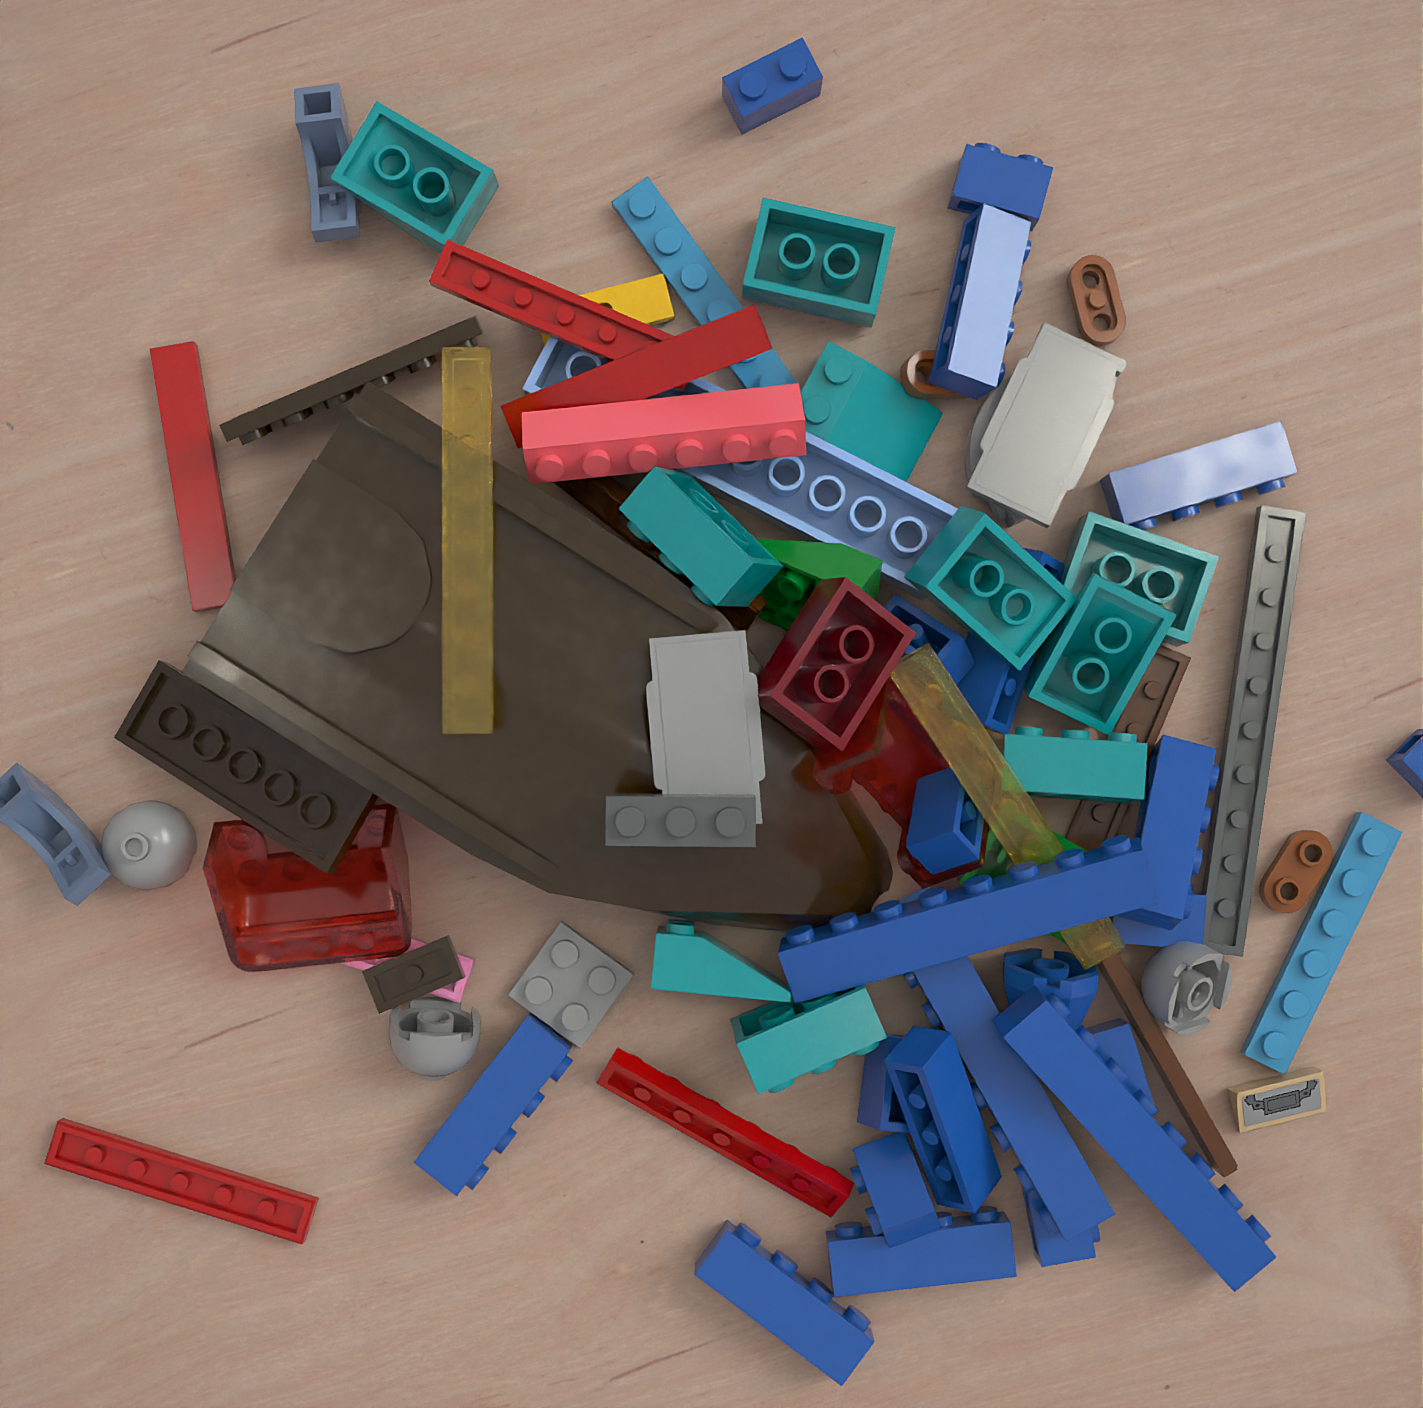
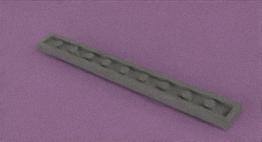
(1250, 726)

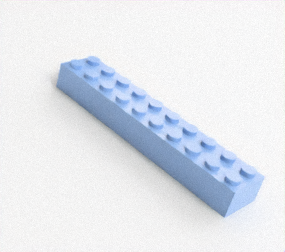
(812, 496)

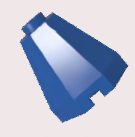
(1059, 975)

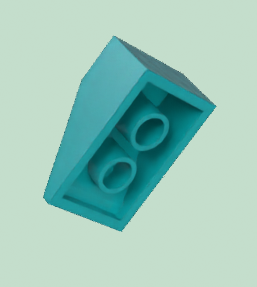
(415, 179)
(866, 412)
(991, 586)
(1098, 653)
(701, 964)

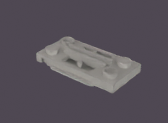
(1045, 425)
(705, 716)

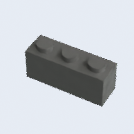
(681, 820)

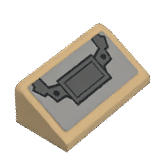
(1278, 1099)

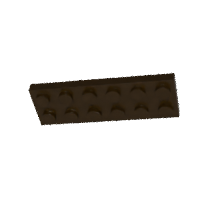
(339, 387)
(246, 767)

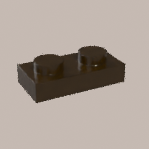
(413, 974)

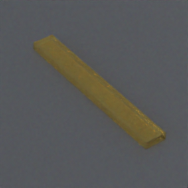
(467, 541)
(991, 784)

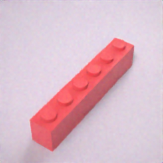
(663, 433)

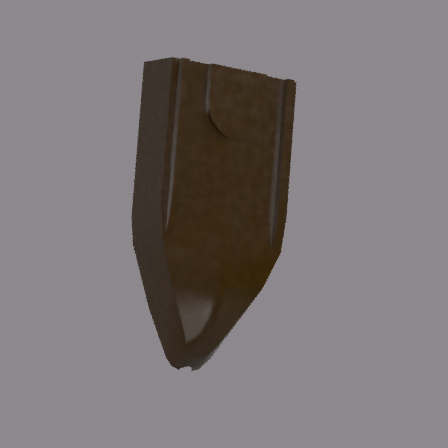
(343, 655)

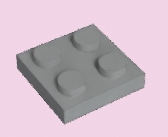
(571, 984)

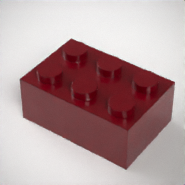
(832, 664)

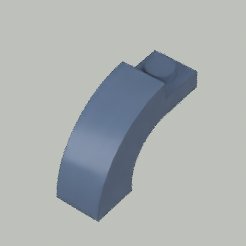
(325, 138)
(53, 832)

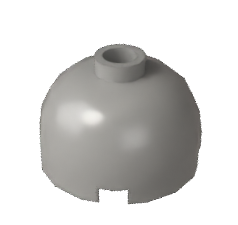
(148, 845)
(1184, 985)
(434, 1036)

